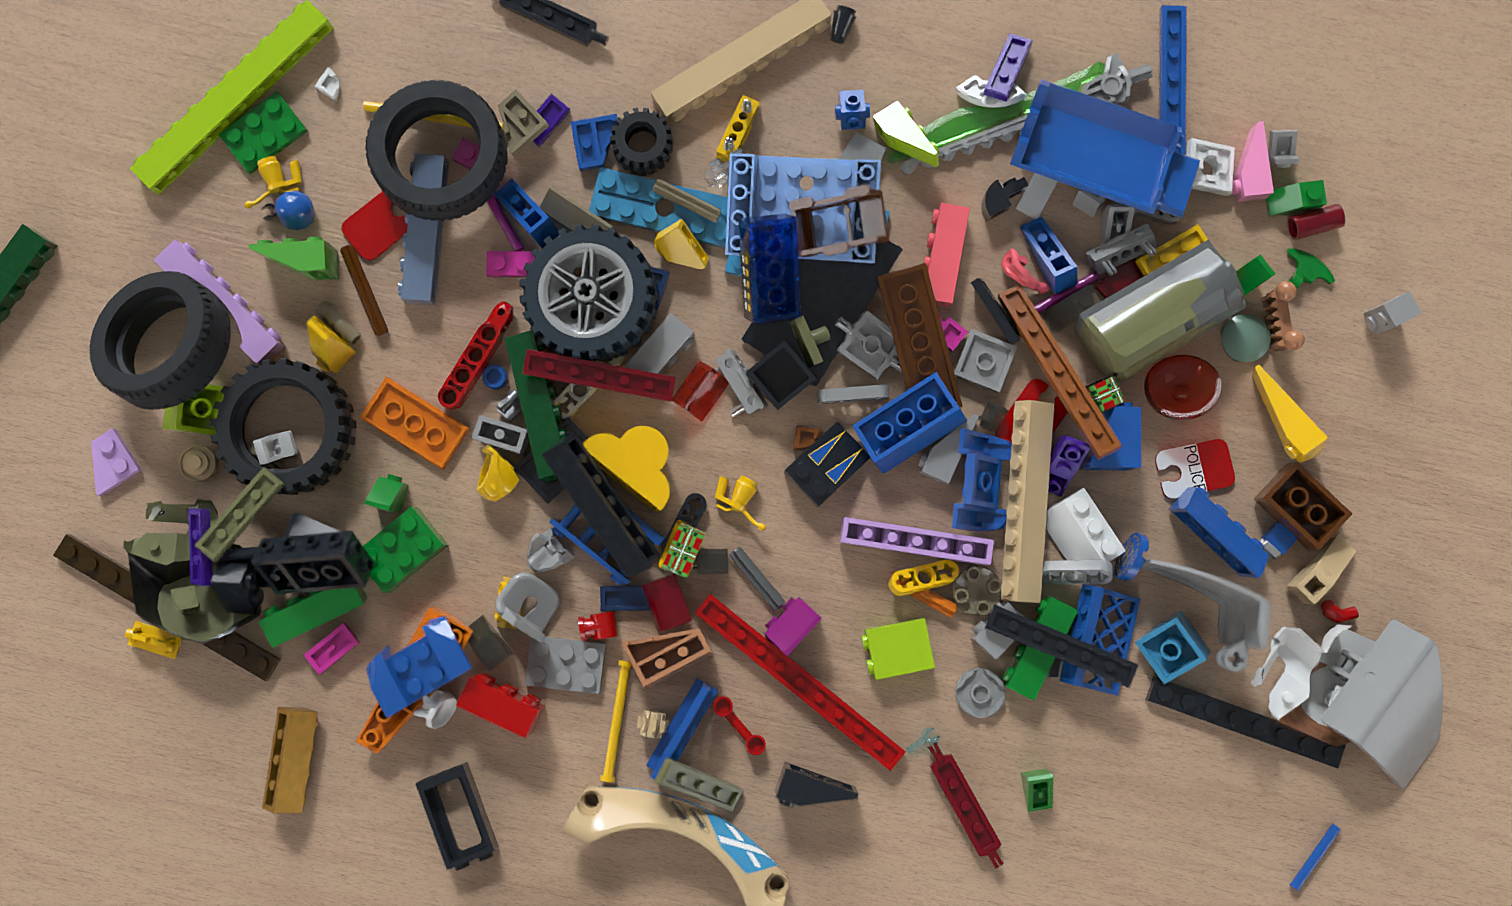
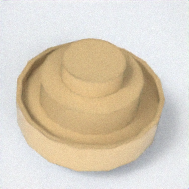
(198, 463)

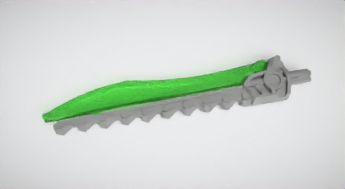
(1111, 87)

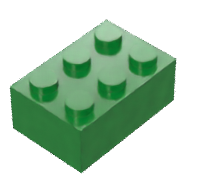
(403, 549)

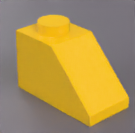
(680, 246)

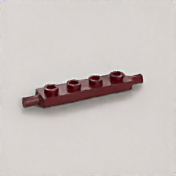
(965, 805)

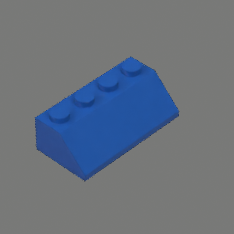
(909, 423)
(1220, 532)

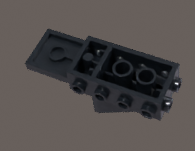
(306, 559)

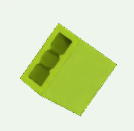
(898, 648)

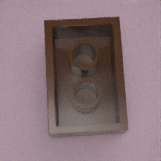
(1303, 506)

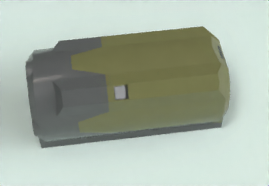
(1160, 312)

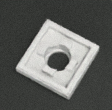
(1222, 163)

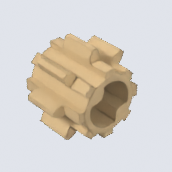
(652, 724)

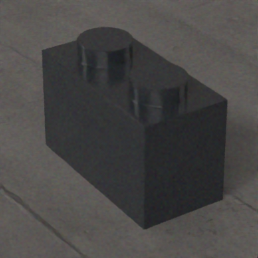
(237, 587)

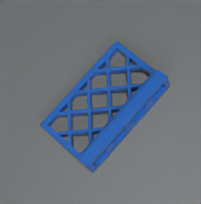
(1084, 627)
(682, 725)

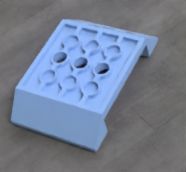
(770, 182)

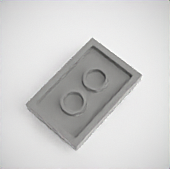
(565, 664)

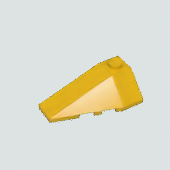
(328, 346)
(1296, 430)

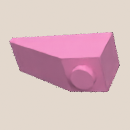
(1253, 172)

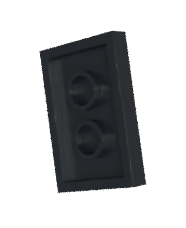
(528, 469)

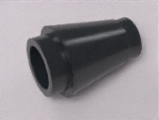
(842, 23)

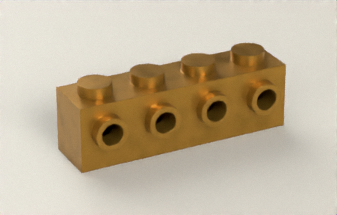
(290, 760)

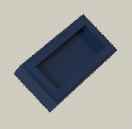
(623, 598)

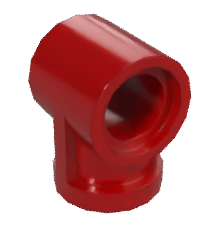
(598, 626)

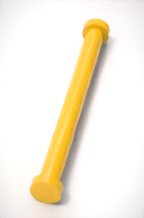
(616, 722)

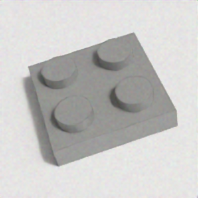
(985, 361)

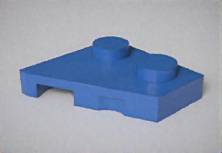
(592, 140)

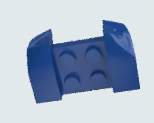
(981, 482)
(417, 668)

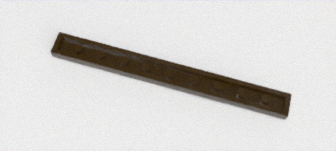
(118, 579)

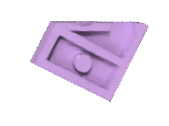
(112, 462)

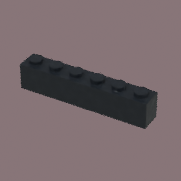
(600, 505)

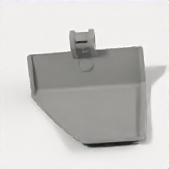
(1241, 617)
(1391, 701)

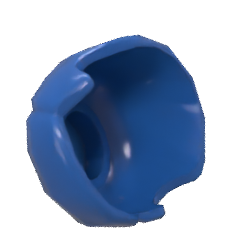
(295, 210)

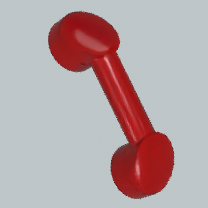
(754, 743)

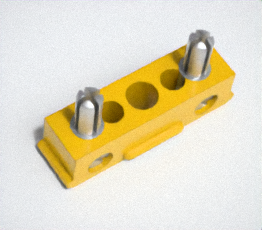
(748, 109)

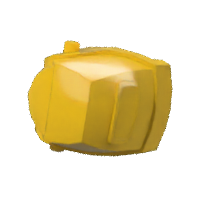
(496, 476)

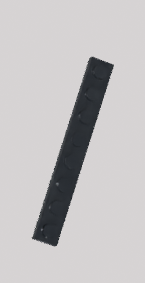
(1243, 722)

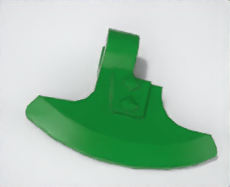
(1308, 268)

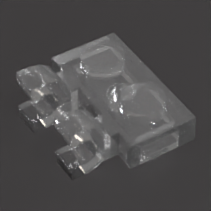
(719, 173)

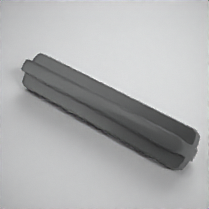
(757, 578)

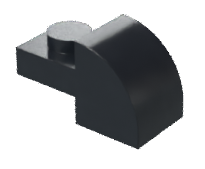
(997, 198)

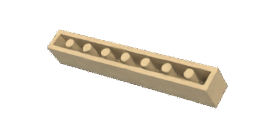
(740, 58)
(1027, 501)

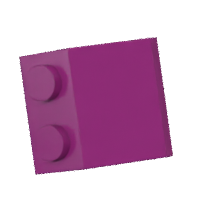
(792, 624)

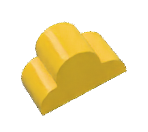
(634, 462)

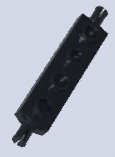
(557, 19)

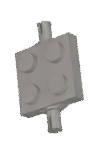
(868, 344)

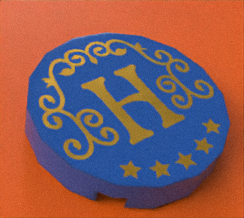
(1131, 561)

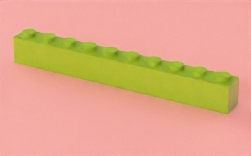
(231, 97)

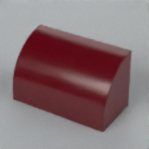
(666, 602)

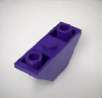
(1064, 462)

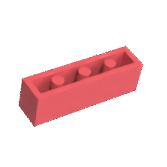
(946, 250)

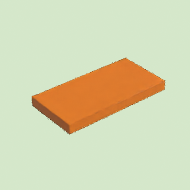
(414, 423)

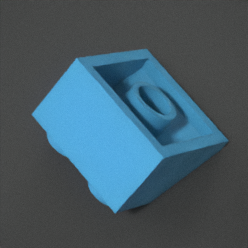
(1173, 647)

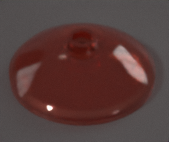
(1182, 376)

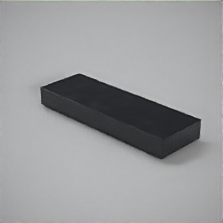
(996, 310)

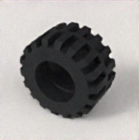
(636, 123)

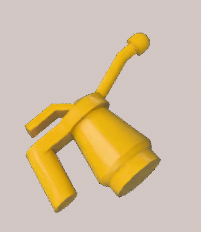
(272, 174)
(742, 493)

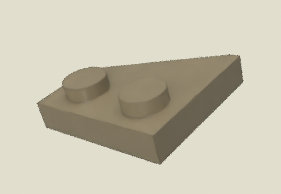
(520, 122)

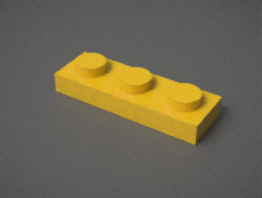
(1172, 250)

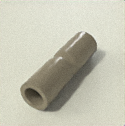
(335, 320)

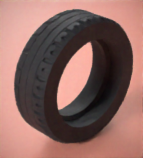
(426, 100)
(128, 318)

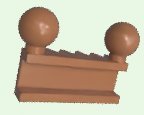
(1279, 315)

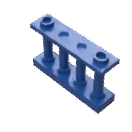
(617, 575)

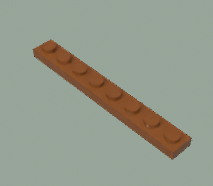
(1059, 372)

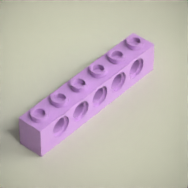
(916, 541)

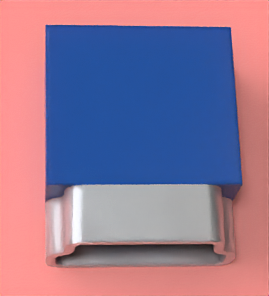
(1277, 540)

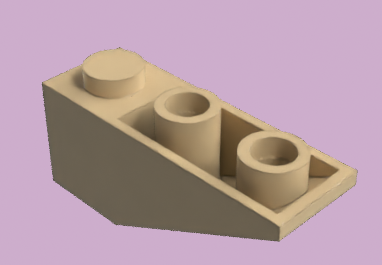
(1322, 571)

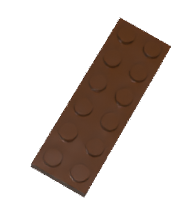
(917, 327)

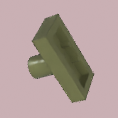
(808, 340)

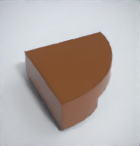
(805, 437)

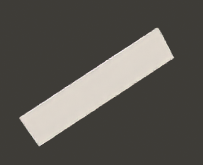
(1036, 195)

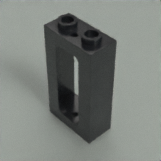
(439, 822)

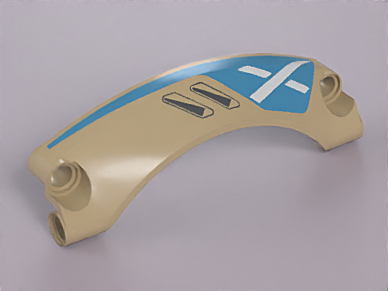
(642, 808)

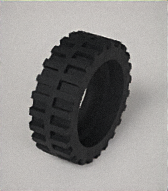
(246, 390)

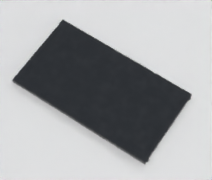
(826, 294)

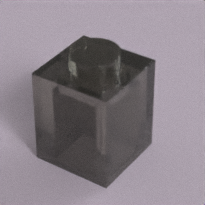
(711, 561)

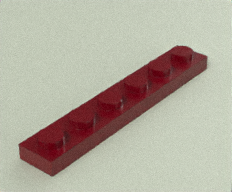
(599, 375)

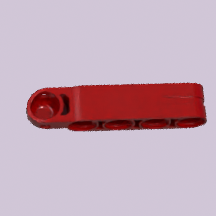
(465, 363)

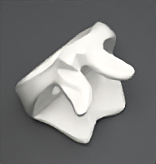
(437, 708)

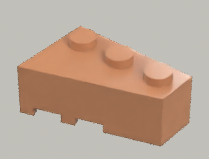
(666, 655)

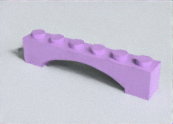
(257, 339)

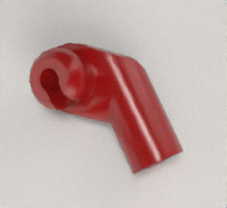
(1337, 614)

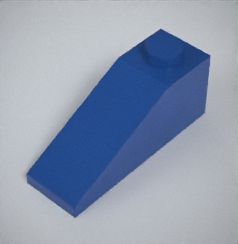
(527, 212)
(1050, 255)

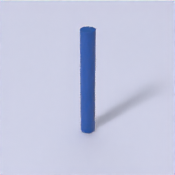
(1315, 857)

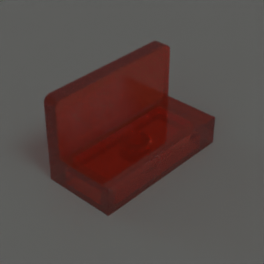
(700, 390)

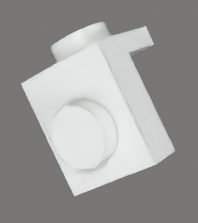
(275, 447)

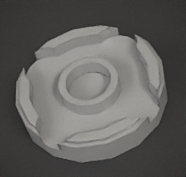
(980, 693)

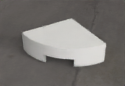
(329, 85)

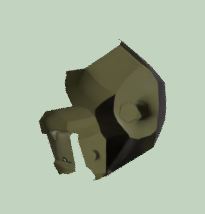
(163, 582)

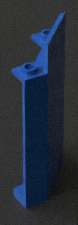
(1105, 150)

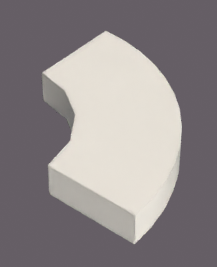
(973, 92)

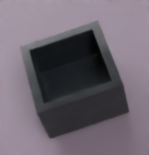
(781, 374)

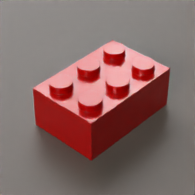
(501, 704)

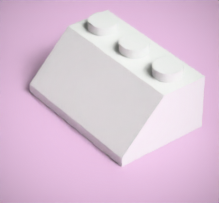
(1081, 529)

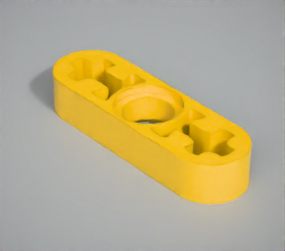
(931, 569)

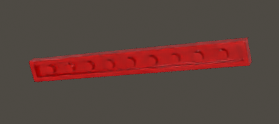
(800, 682)

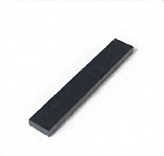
(1062, 646)

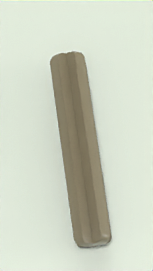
(687, 200)

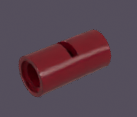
(1316, 221)

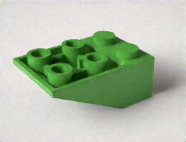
(309, 258)

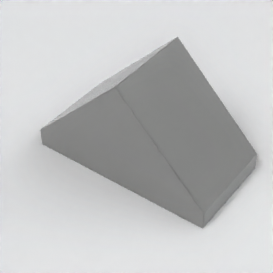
(1115, 221)

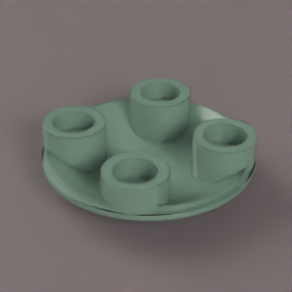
(1245, 338)

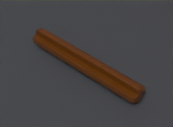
(364, 290)

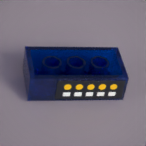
(770, 267)

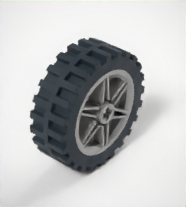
(623, 318)

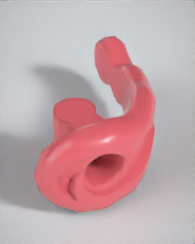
(1013, 266)

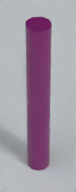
(505, 224)
(1056, 298)

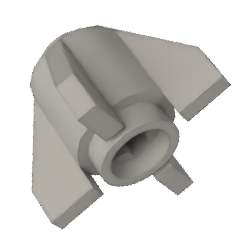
(547, 552)

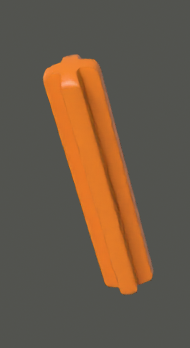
(932, 599)

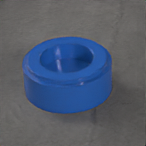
(495, 377)

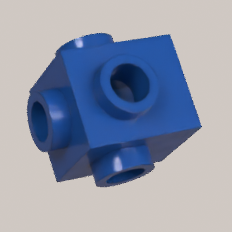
(852, 110)

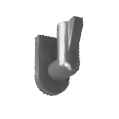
(510, 406)

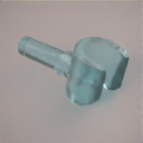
(924, 739)

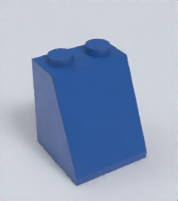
(1126, 425)

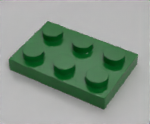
(263, 132)

